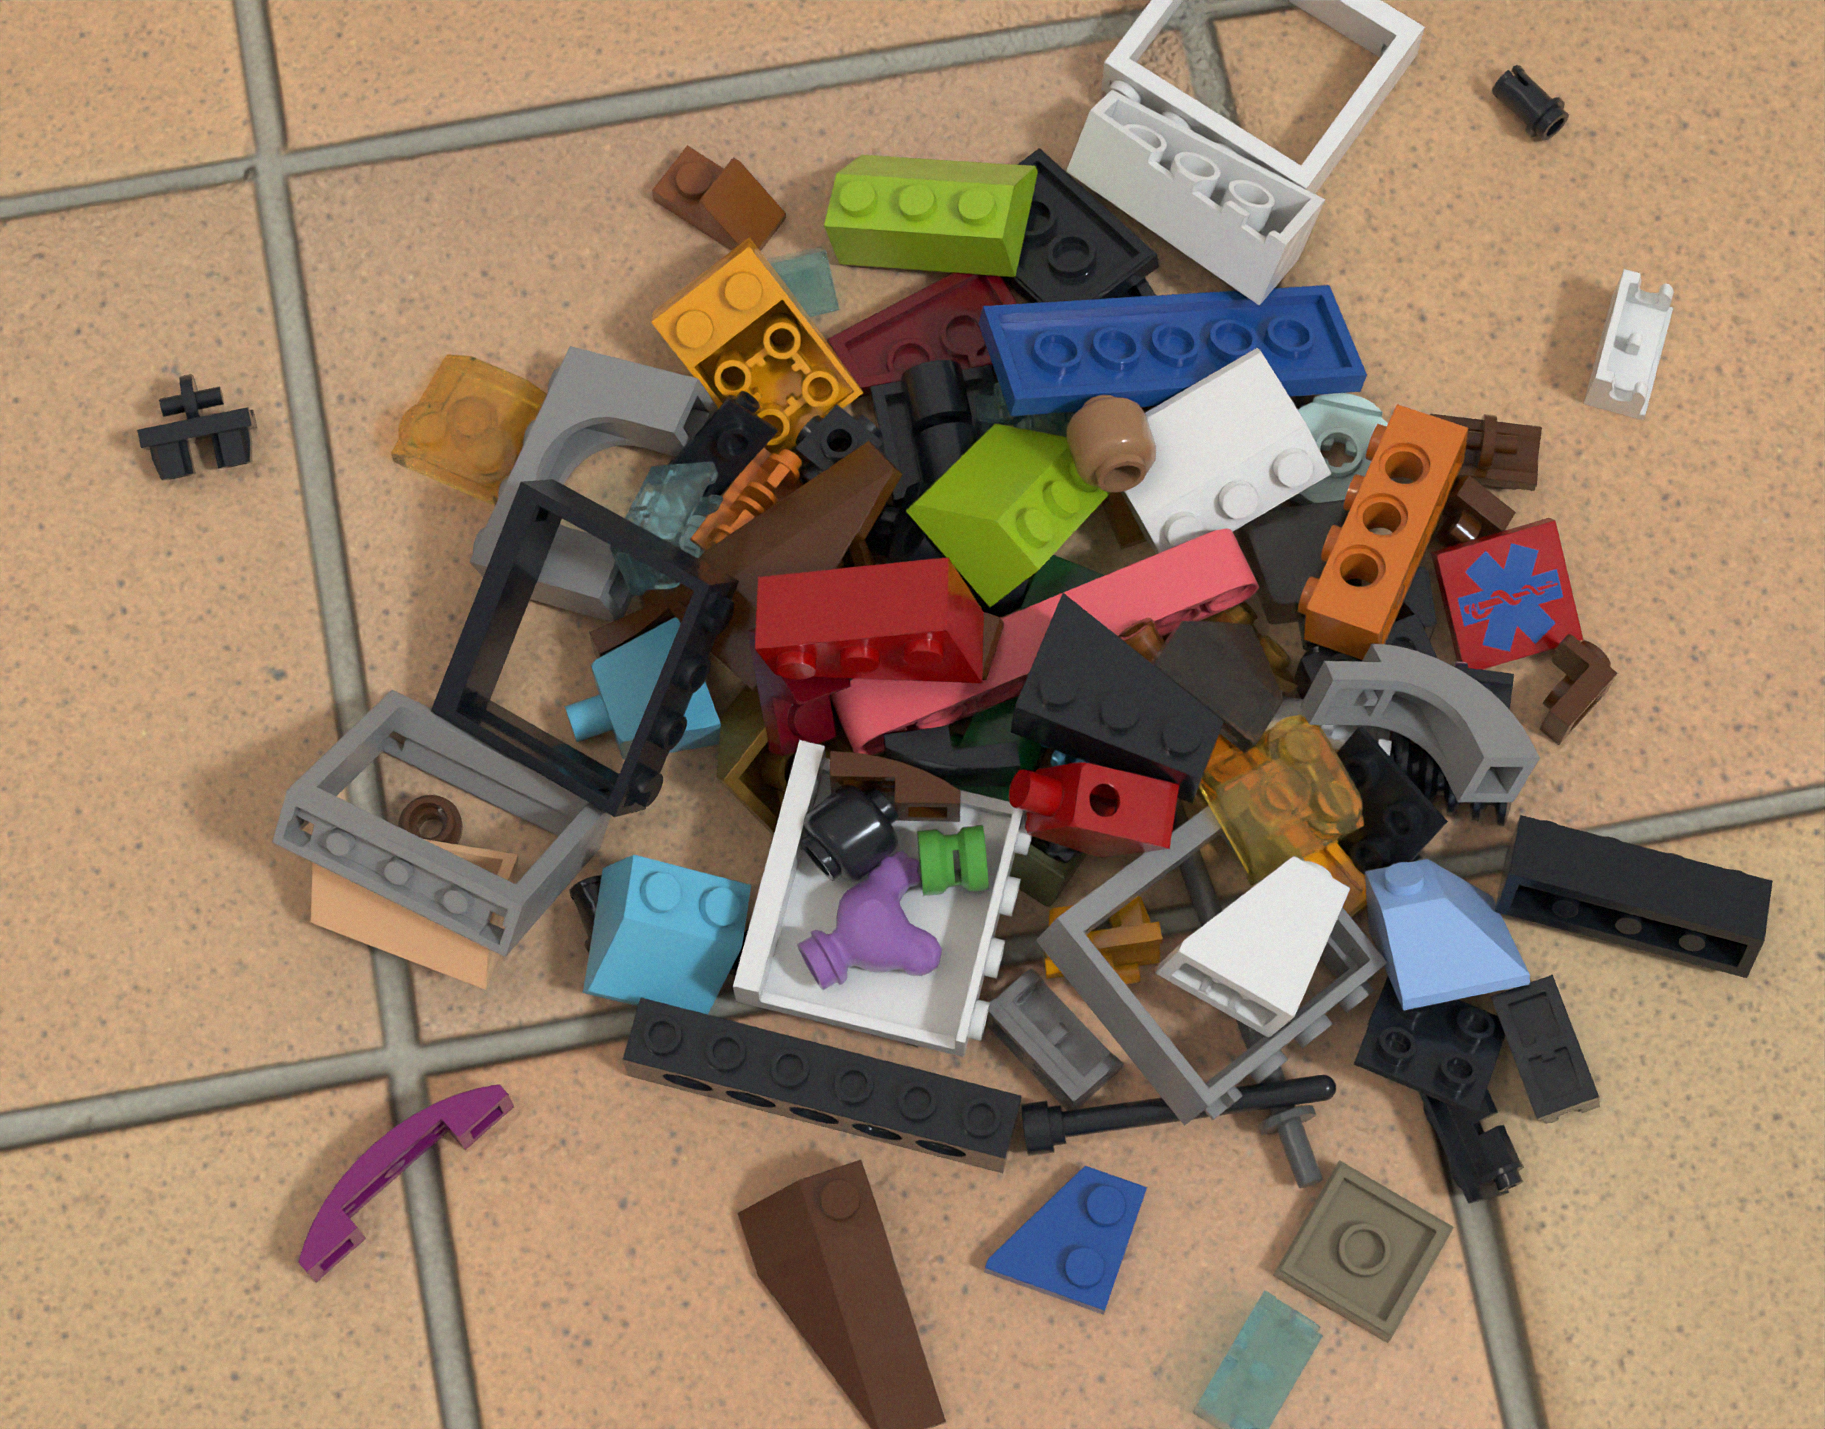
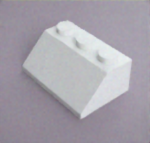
(1223, 455)

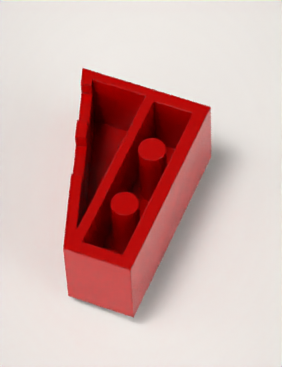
(872, 623)

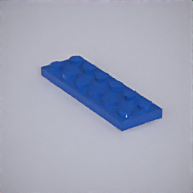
(1158, 345)

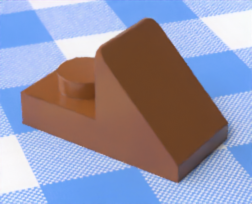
(719, 200)

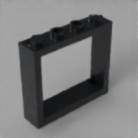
(498, 614)

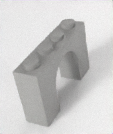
(589, 408)

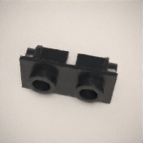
(728, 440)
(1479, 1160)

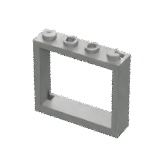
(415, 870)
(1346, 954)

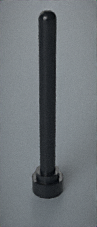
(1050, 1126)

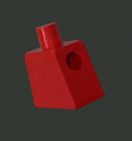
(1077, 807)

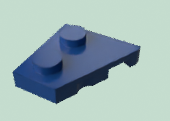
(1074, 1240)

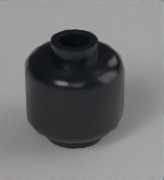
(850, 833)

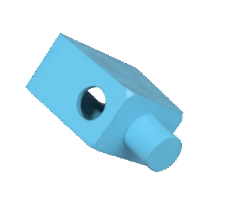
(625, 687)

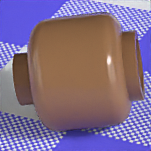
(1111, 443)

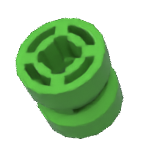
(938, 864)

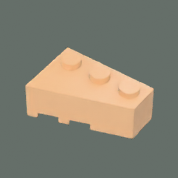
(399, 931)

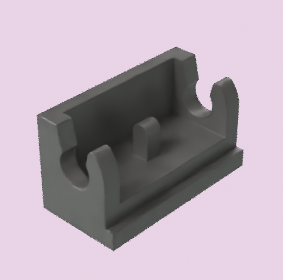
(1051, 1041)

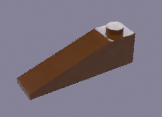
(794, 536)
(836, 1278)

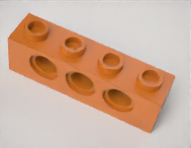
(1411, 448)

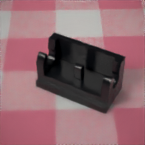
(1546, 1050)

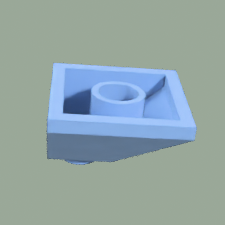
(1439, 935)

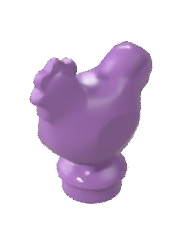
(873, 929)

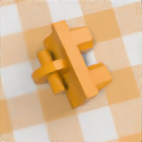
(1125, 945)

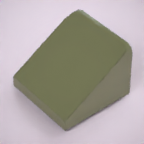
(1041, 875)

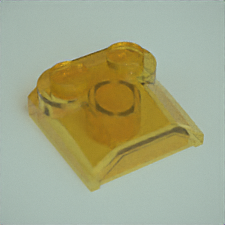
(468, 426)
(1282, 797)

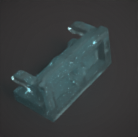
(664, 508)
(1259, 1367)

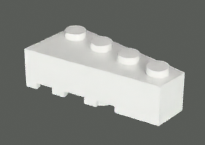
(1196, 194)

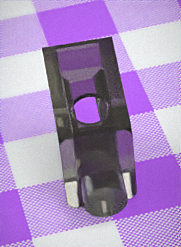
(1287, 550)

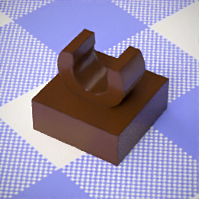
(1471, 514)

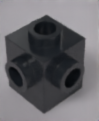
(823, 436)

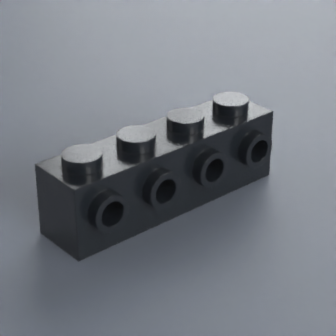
(1634, 896)

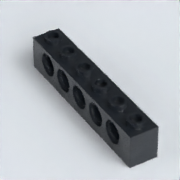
(821, 1085)

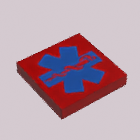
(1507, 594)

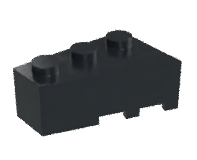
(1112, 705)

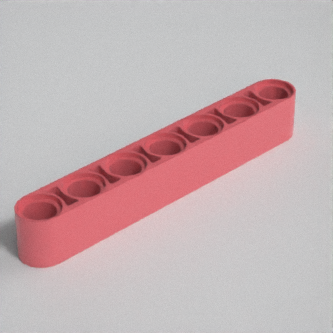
(1167, 587)

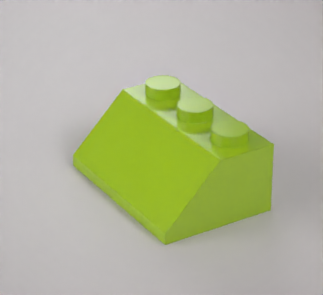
(930, 214)
(1006, 507)

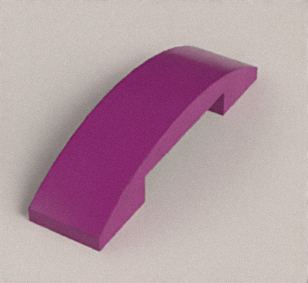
(462, 1115)

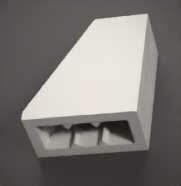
(1261, 947)

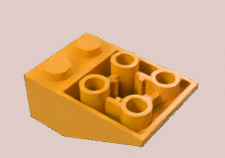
(750, 334)

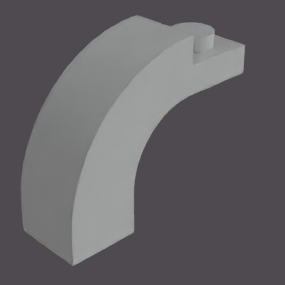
(1435, 706)

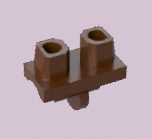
(1500, 452)

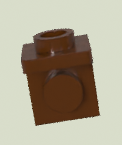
(1584, 685)

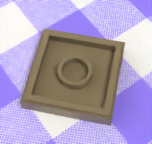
(1363, 1251)

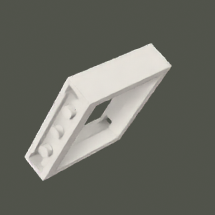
(1365, 22)

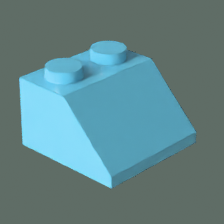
(664, 934)

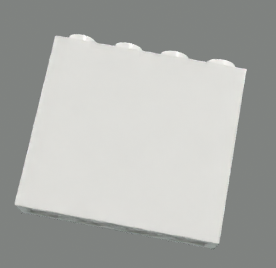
(796, 898)

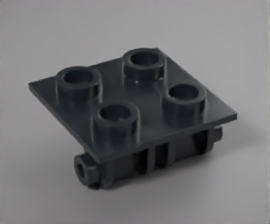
(1394, 810)
(1433, 1048)

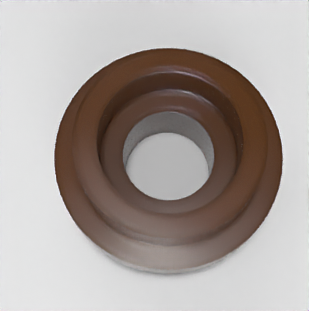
(437, 808)

